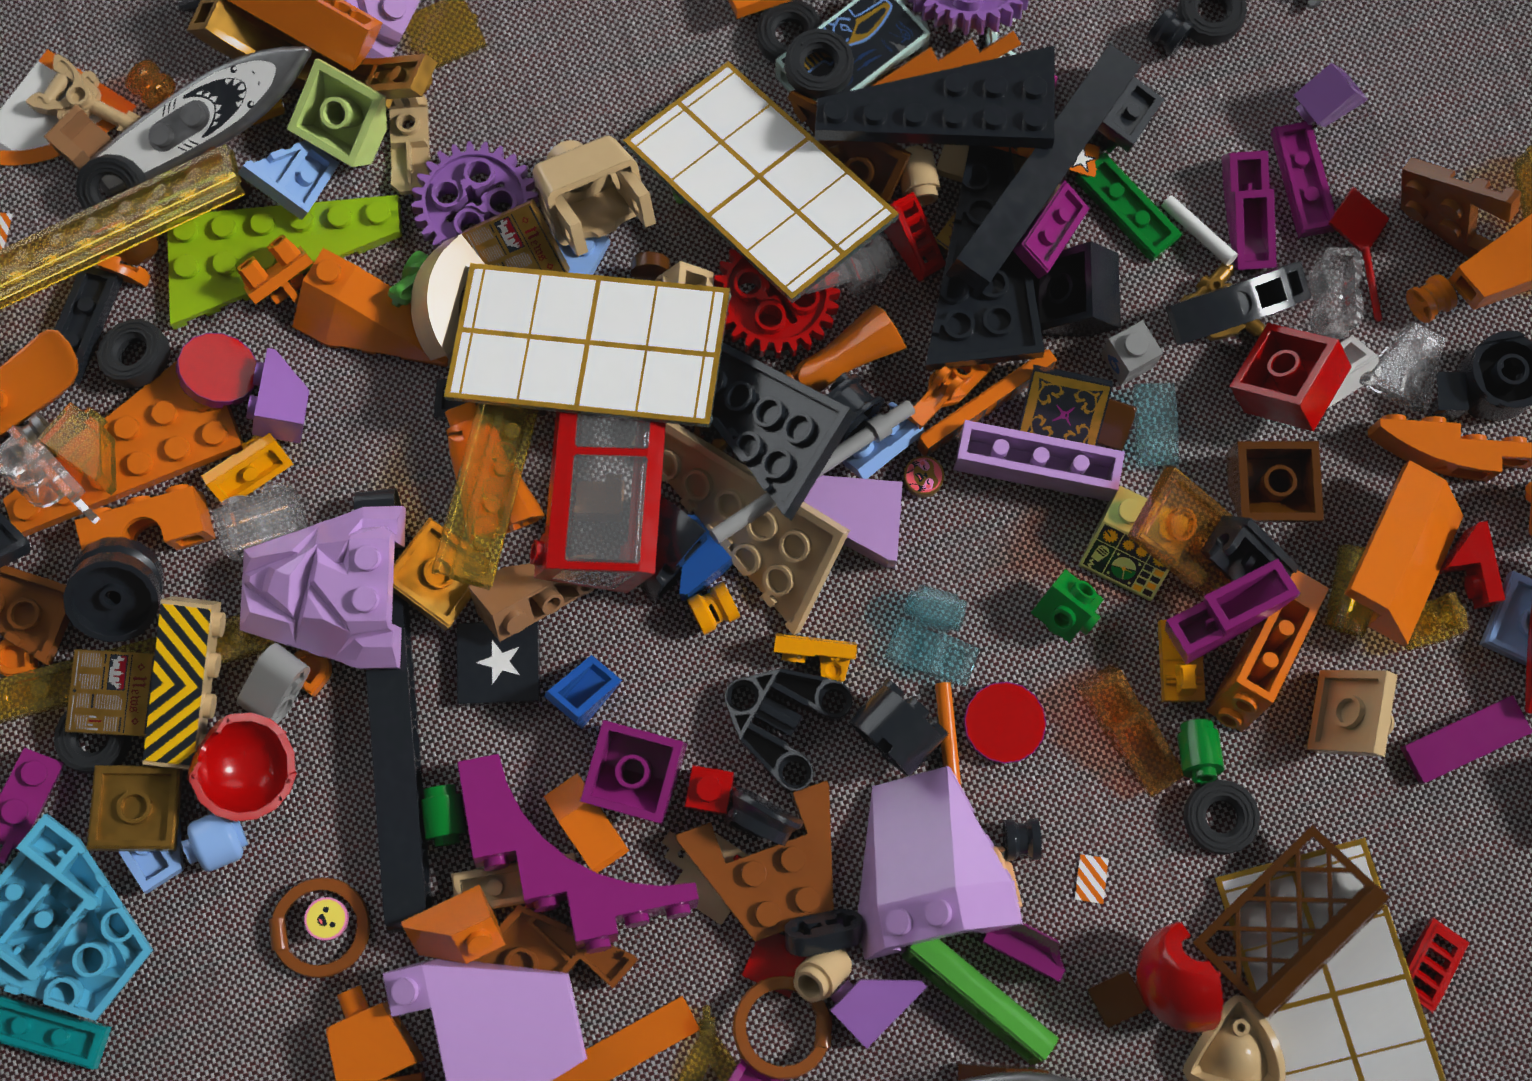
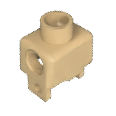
(590, 191)

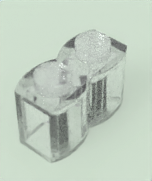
(1336, 293)

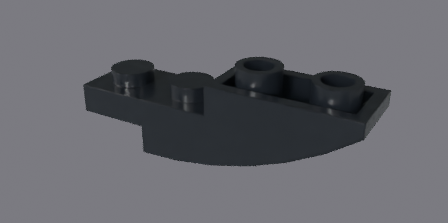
(1238, 303)

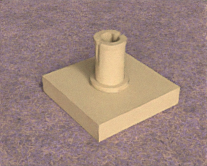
(1352, 712)

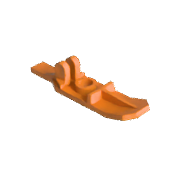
(947, 388)

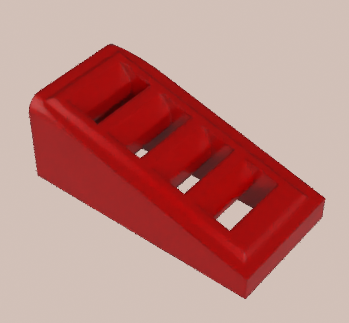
(913, 232)
(1445, 973)

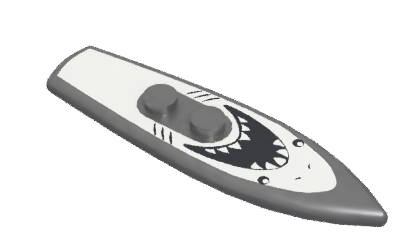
(206, 112)

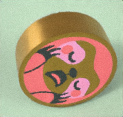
(923, 476)

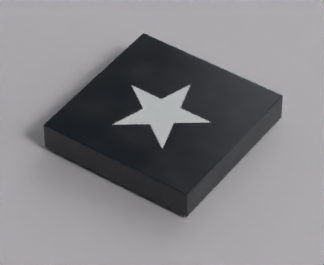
(497, 670)

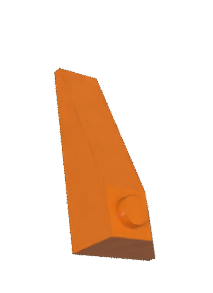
(352, 310)

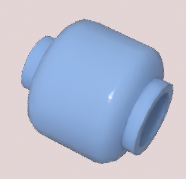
(214, 842)

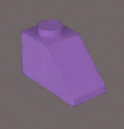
(1328, 96)
(873, 1004)

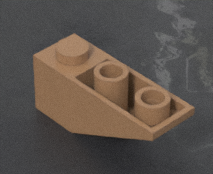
(521, 599)

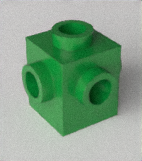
(1069, 607)

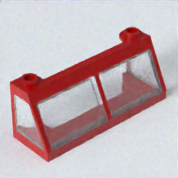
(602, 503)

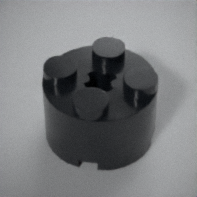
(1499, 376)
(898, 727)

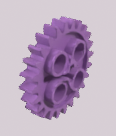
(970, 13)
(454, 177)

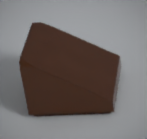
(1116, 425)
(1117, 998)

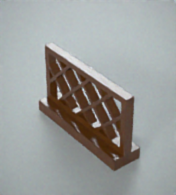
(1319, 949)

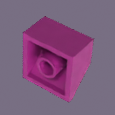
(633, 771)

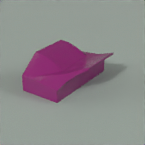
(1029, 948)

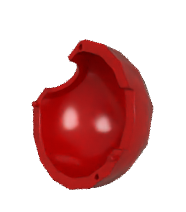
(243, 767)
(1176, 987)

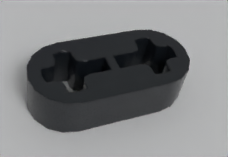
(823, 932)

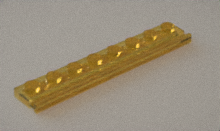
(118, 224)
(484, 494)

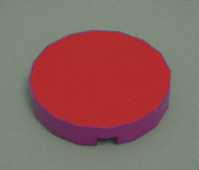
(216, 370)
(1004, 723)

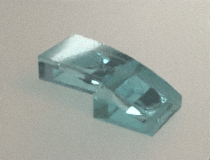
(1156, 424)
(932, 653)

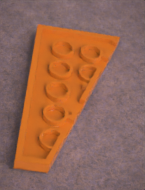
(156, 439)

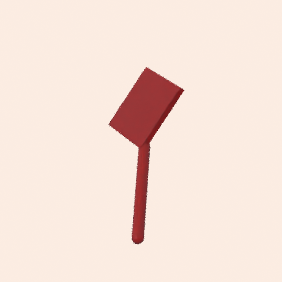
(1361, 224)
(771, 959)

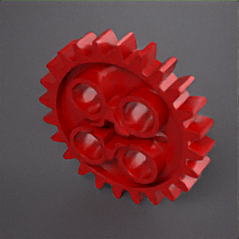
(747, 309)

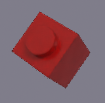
(709, 790)

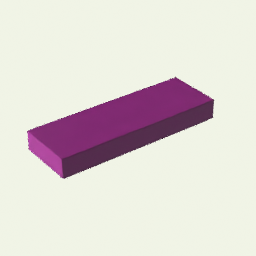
(1303, 178)
(1051, 230)
(1466, 740)

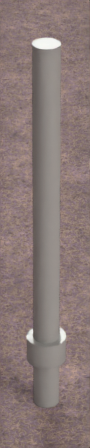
(875, 430)

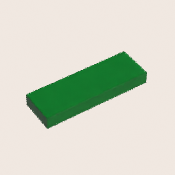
(1129, 208)

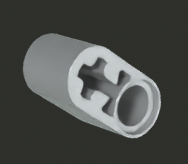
(273, 683)

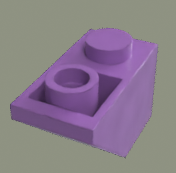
(280, 400)

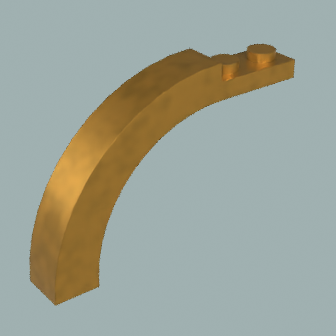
(240, 33)

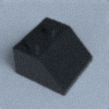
(1080, 292)

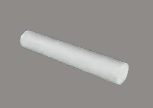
(1199, 230)

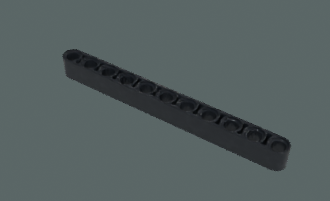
(397, 766)

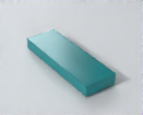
(52, 1033)

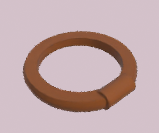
(279, 936)
(823, 1032)

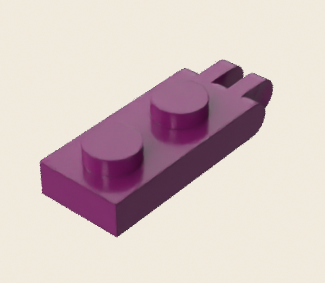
(25, 797)

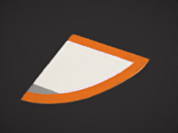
(24, 129)

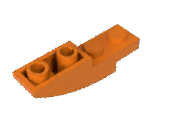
(1441, 449)

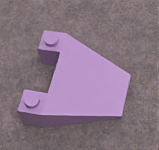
(493, 1018)

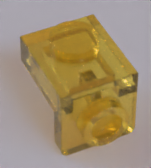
(1439, 622)

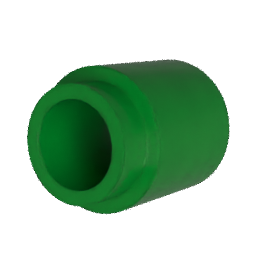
(1200, 751)
(443, 815)

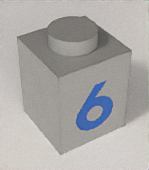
(1131, 353)

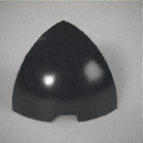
(676, 542)

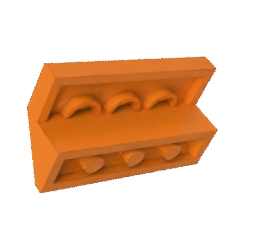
(1406, 552)

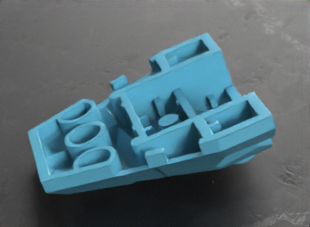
(64, 926)

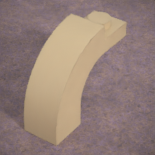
(438, 294)

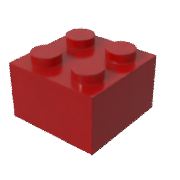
(1291, 376)

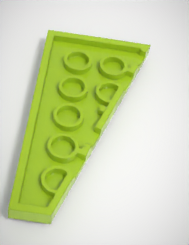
(212, 246)

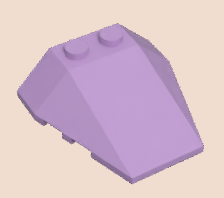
(929, 867)

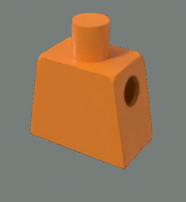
(369, 1040)

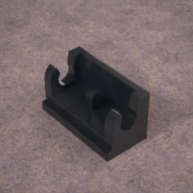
(1243, 546)

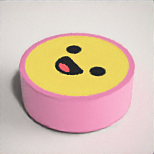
(326, 918)

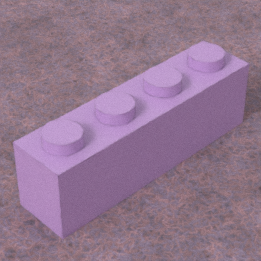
(1039, 460)

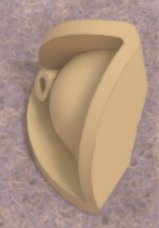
(1238, 1049)

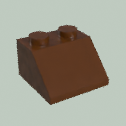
(1276, 480)

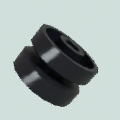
(114, 589)

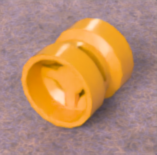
(721, 603)

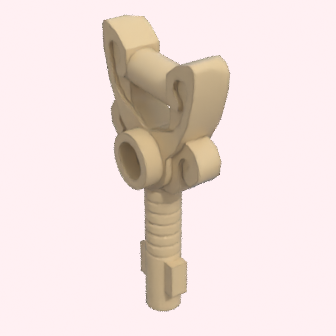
(81, 93)

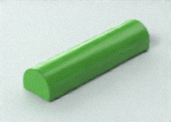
(982, 999)

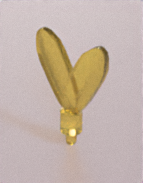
(708, 1050)

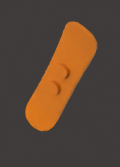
(35, 377)

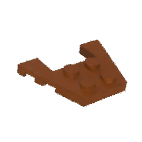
(1452, 205)
(778, 881)
(550, 945)

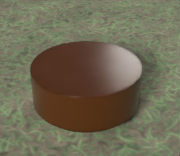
(649, 265)

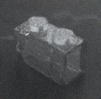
(258, 518)

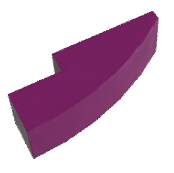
(1250, 209)
(1231, 611)

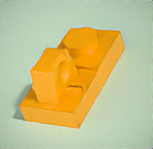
(249, 469)
(833, 654)
(1178, 680)

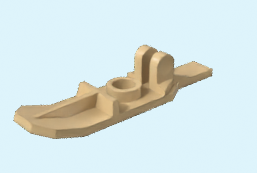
(408, 146)

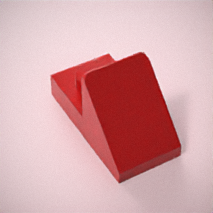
(1477, 556)

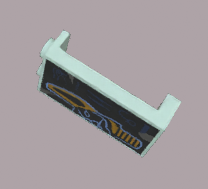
(879, 37)

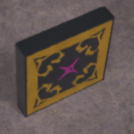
(1065, 405)

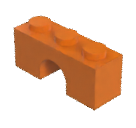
(178, 512)

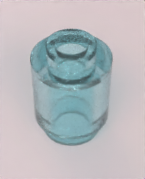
(935, 609)

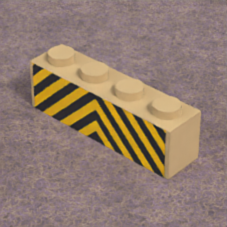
(182, 680)

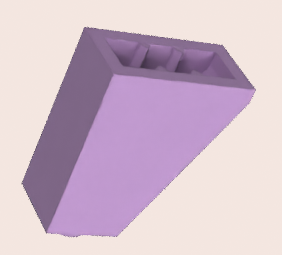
(865, 508)

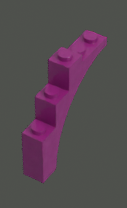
(547, 876)

